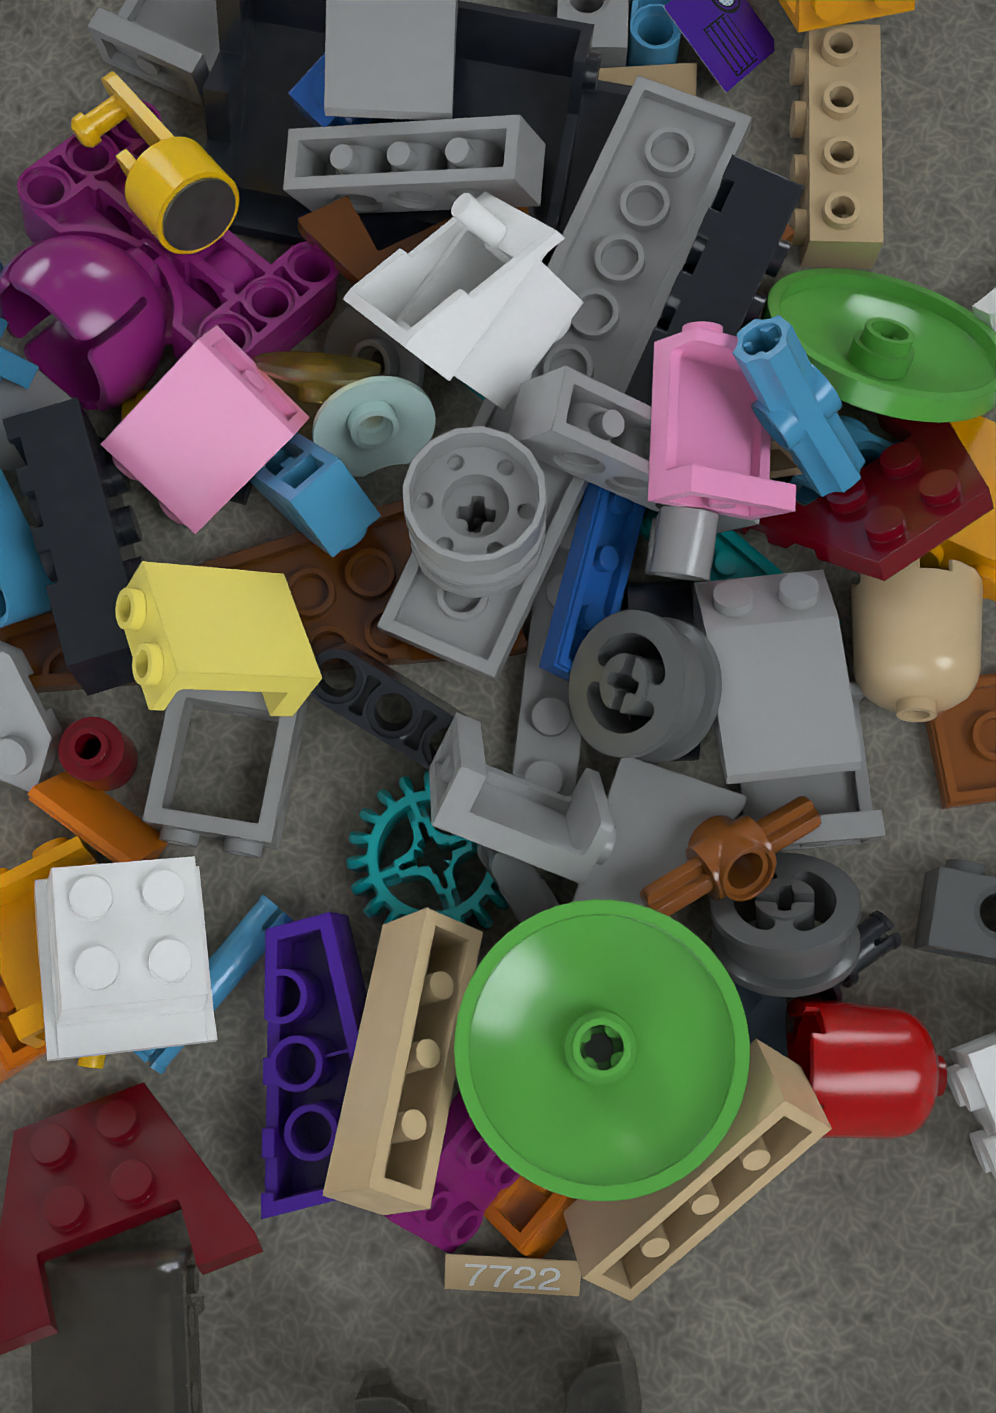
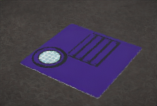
(724, 36)

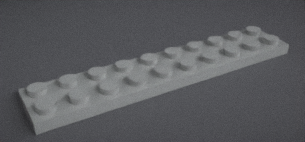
(622, 262)

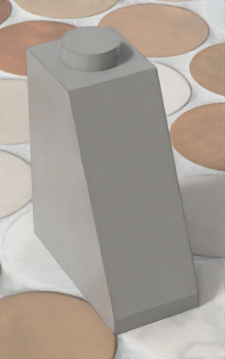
(653, 821)

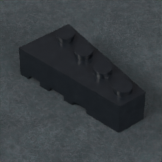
(727, 260)
(80, 538)

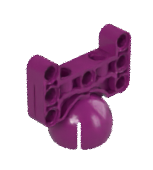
(127, 294)

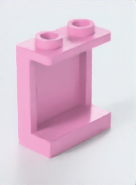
(204, 430)
(704, 433)

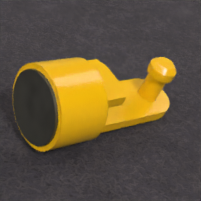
(173, 183)

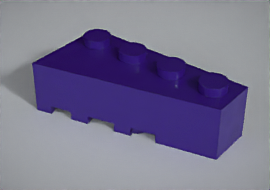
(313, 1027)

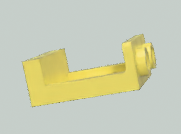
(216, 634)

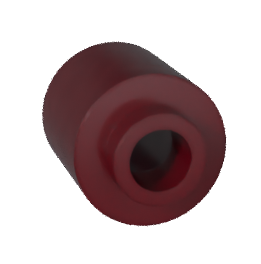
(111, 766)

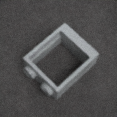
(238, 836)

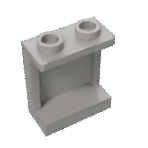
(161, 42)
(839, 798)
(514, 814)

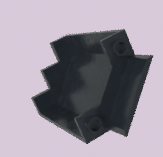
(502, 68)

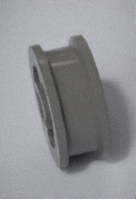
(614, 681)
(785, 949)

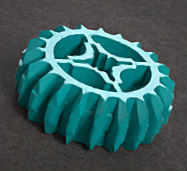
(405, 867)

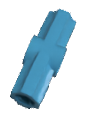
(797, 405)

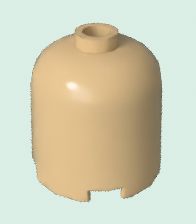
(918, 638)

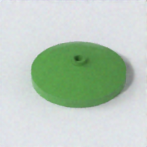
(890, 343)
(673, 1062)

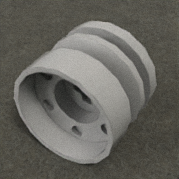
(467, 478)

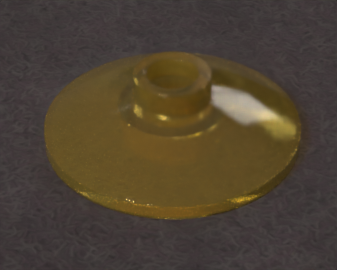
(315, 372)

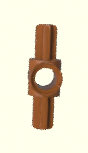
(731, 857)

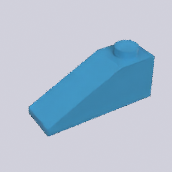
(316, 495)

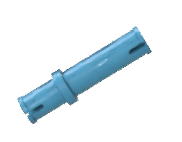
(229, 965)

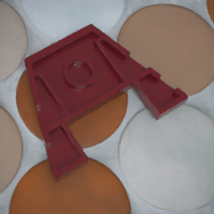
(898, 508)
(94, 1178)

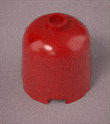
(866, 1066)

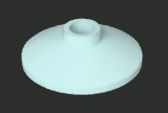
(375, 423)

